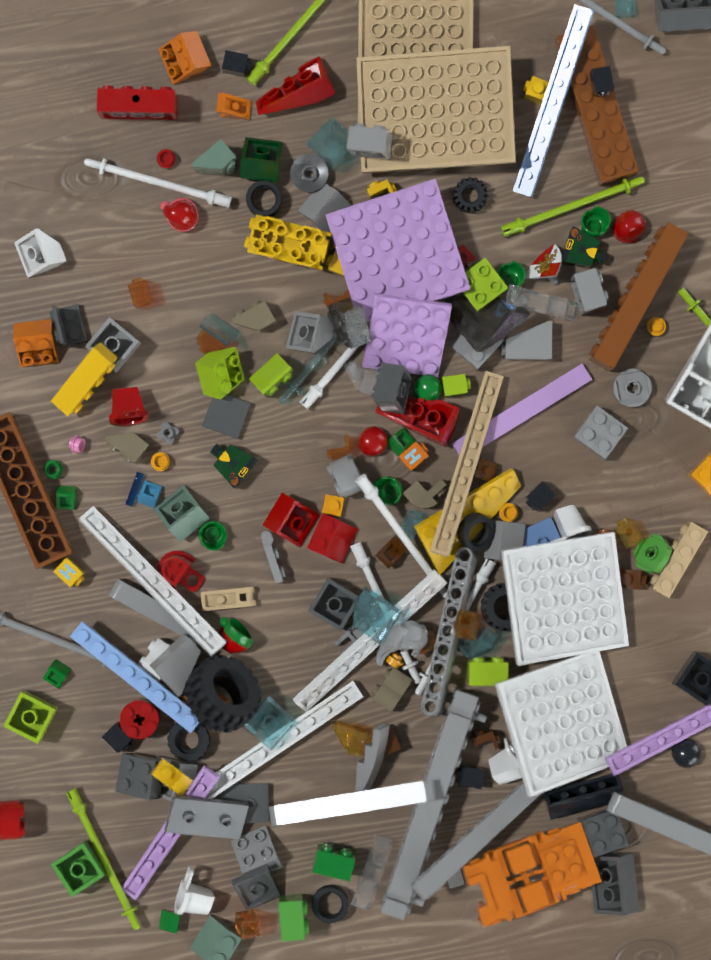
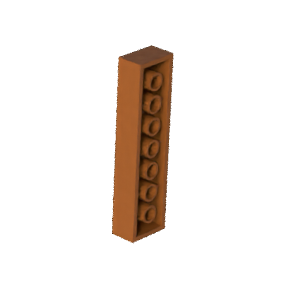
(600, 117)
(638, 297)
(29, 498)

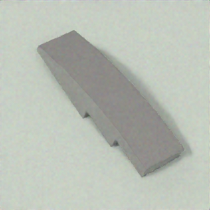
(374, 752)

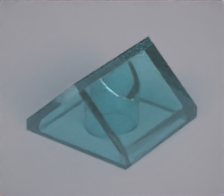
(269, 723)

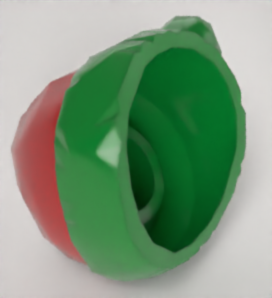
(235, 635)

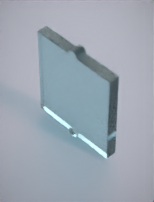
(219, 329)

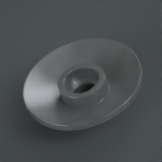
(307, 163)

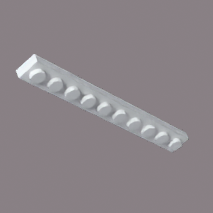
(152, 581)
(365, 645)
(303, 726)

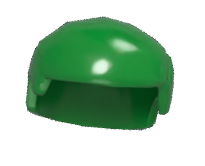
(595, 221)
(512, 273)
(428, 387)
(389, 490)
(212, 535)

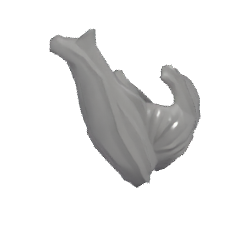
(403, 636)

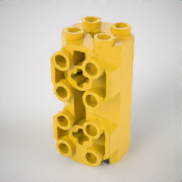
(287, 242)

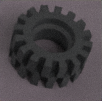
(470, 206)

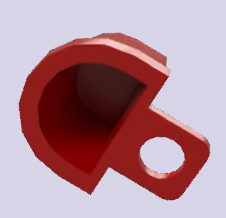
(127, 407)
(176, 568)

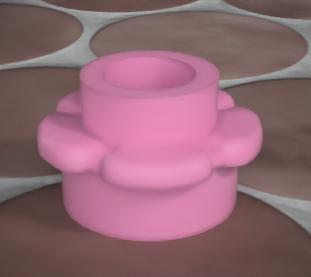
(77, 444)

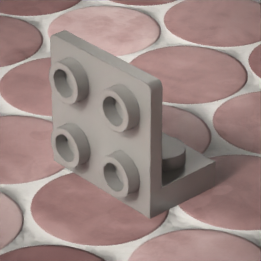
(256, 851)

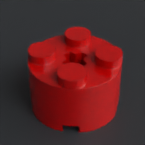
(134, 728)
(10, 820)

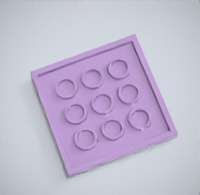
(407, 334)

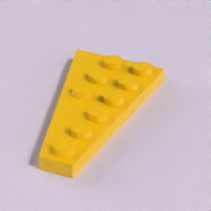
(485, 500)

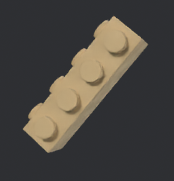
(682, 554)

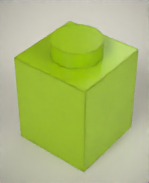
(455, 385)

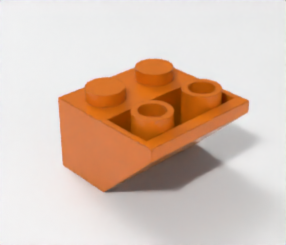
(184, 56)
(35, 343)

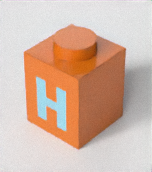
(414, 455)

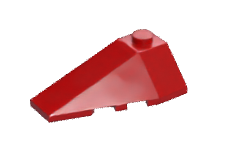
(304, 88)
(427, 418)

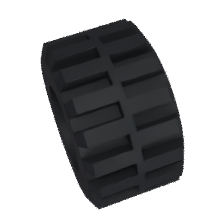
(487, 608)

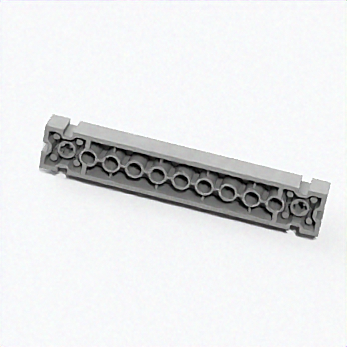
(425, 815)

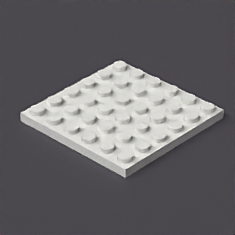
(565, 598)
(561, 721)

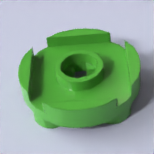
(658, 560)

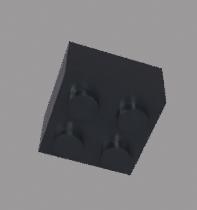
(695, 678)

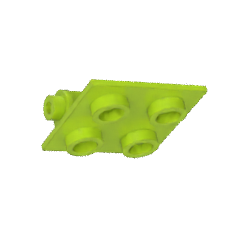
(484, 284)

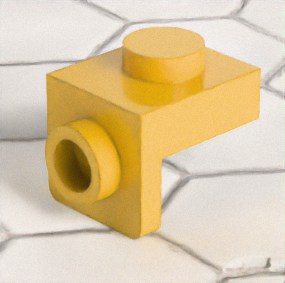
(379, 187)

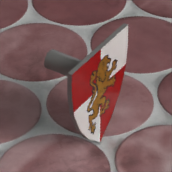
(546, 265)

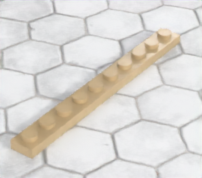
(466, 464)

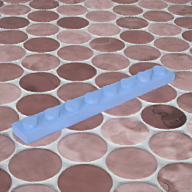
(134, 675)

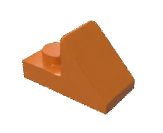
(233, 106)

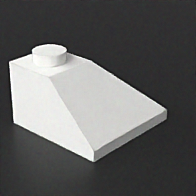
(39, 252)

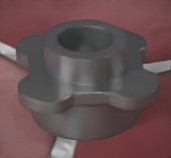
(162, 433)

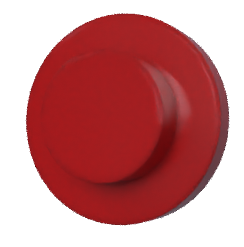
(166, 158)

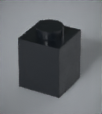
(236, 63)
(601, 81)
(539, 496)
(117, 738)
(470, 776)

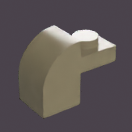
(420, 497)

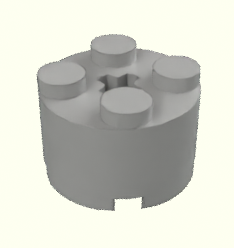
(345, 474)

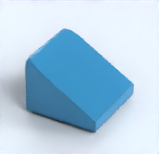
(149, 494)

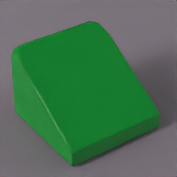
(400, 441)
(66, 497)
(57, 673)
(169, 921)

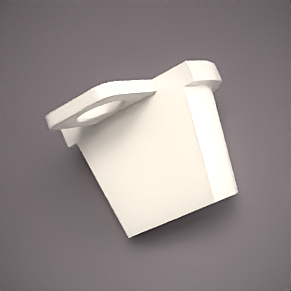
(570, 523)
(504, 765)
(192, 897)

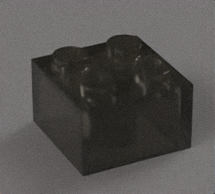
(349, 323)

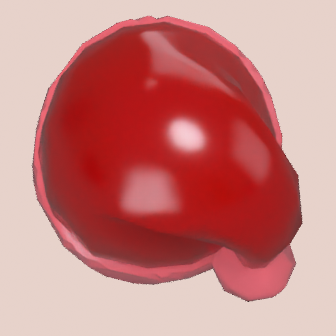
(180, 214)

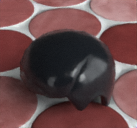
(686, 753)

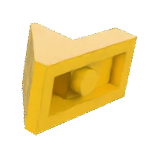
(172, 777)

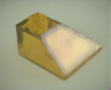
(351, 737)

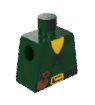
(582, 250)
(232, 463)

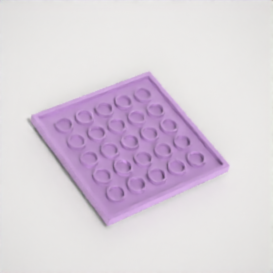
(398, 247)

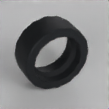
(264, 184)
(465, 527)
(330, 918)

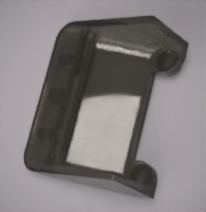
(488, 324)

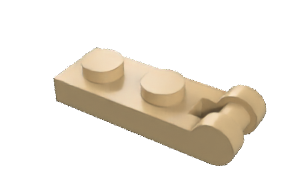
(227, 598)

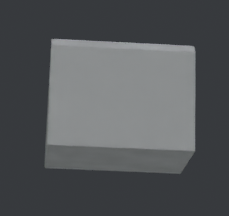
(321, 203)
(507, 536)

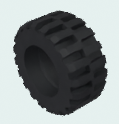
(209, 706)

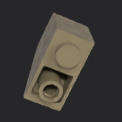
(256, 318)
(129, 444)

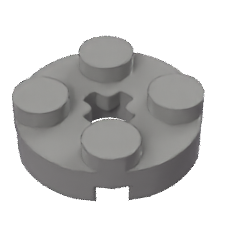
(638, 379)

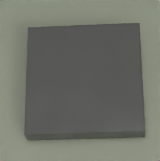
(226, 415)
(256, 887)

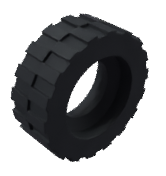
(188, 754)

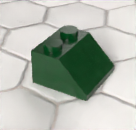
(261, 159)

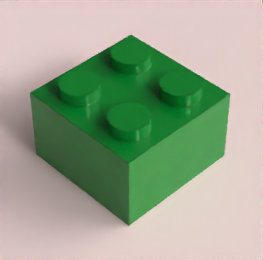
(334, 861)

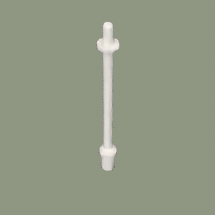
(211, 196)
(317, 390)
(371, 493)
(363, 562)
(481, 578)

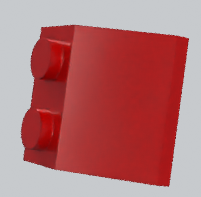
(290, 519)
(332, 538)

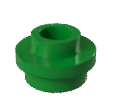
(48, 465)

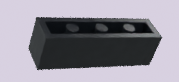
(582, 795)

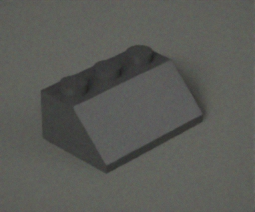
(682, 14)
(618, 889)

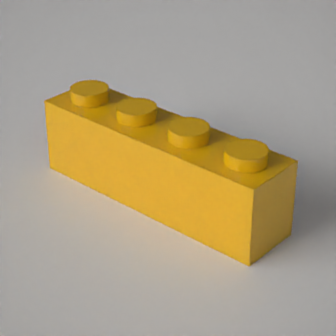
(84, 379)

